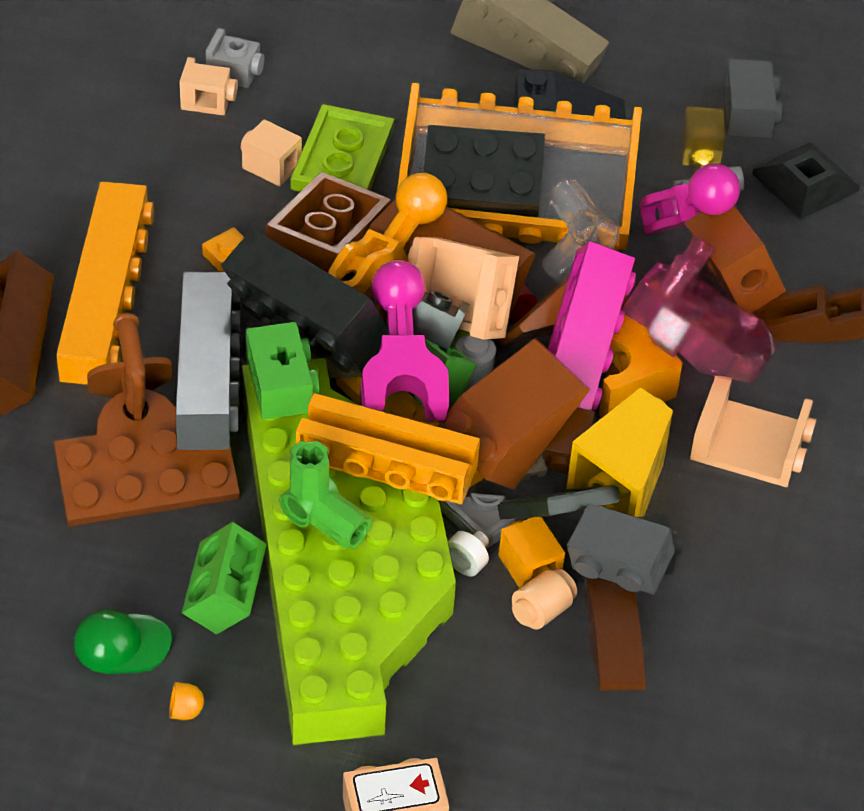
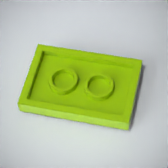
(344, 146)

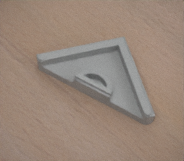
(478, 514)

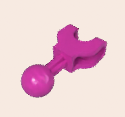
(710, 190)
(402, 356)

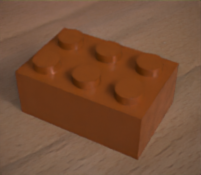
(325, 219)

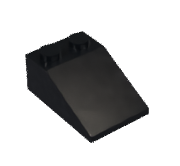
(551, 87)

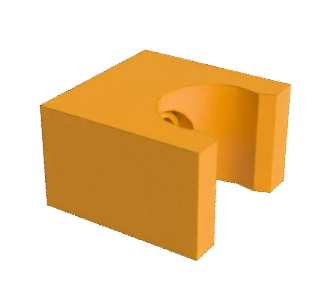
(637, 365)

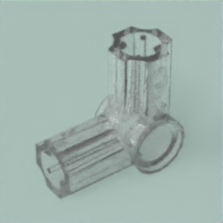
(584, 224)

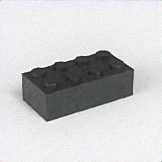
(294, 290)

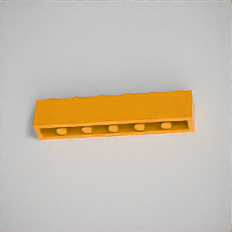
(104, 279)

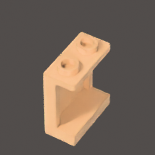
(469, 275)

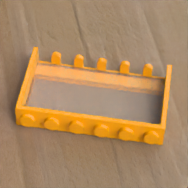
(580, 147)

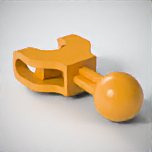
(420, 200)

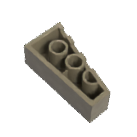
(532, 35)

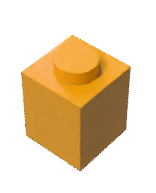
(529, 549)

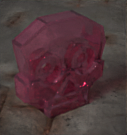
(699, 322)

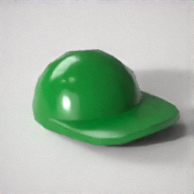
(121, 642)

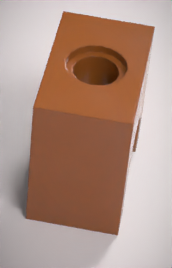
(739, 259)

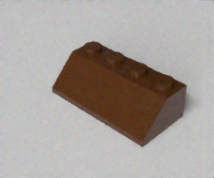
(23, 317)

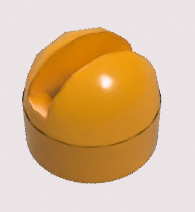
(185, 701)

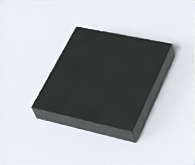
(558, 502)

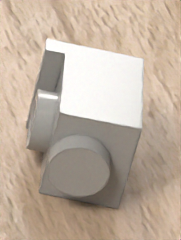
(238, 54)

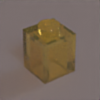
(702, 136)

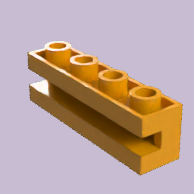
(392, 448)

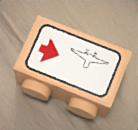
(396, 787)

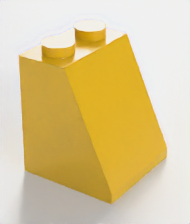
(624, 451)

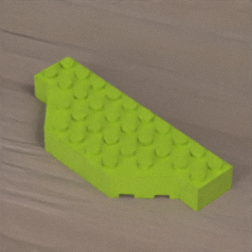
(339, 611)

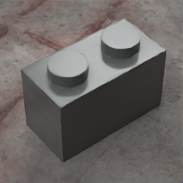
(751, 98)
(621, 549)

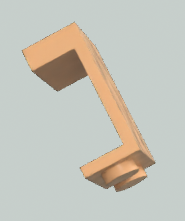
(750, 438)

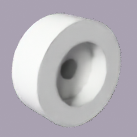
(468, 552)

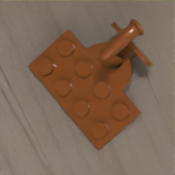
(134, 457)

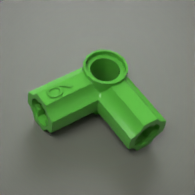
(316, 499)

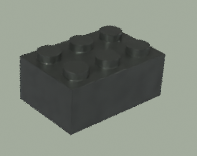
(487, 168)

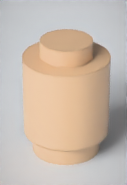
(543, 598)

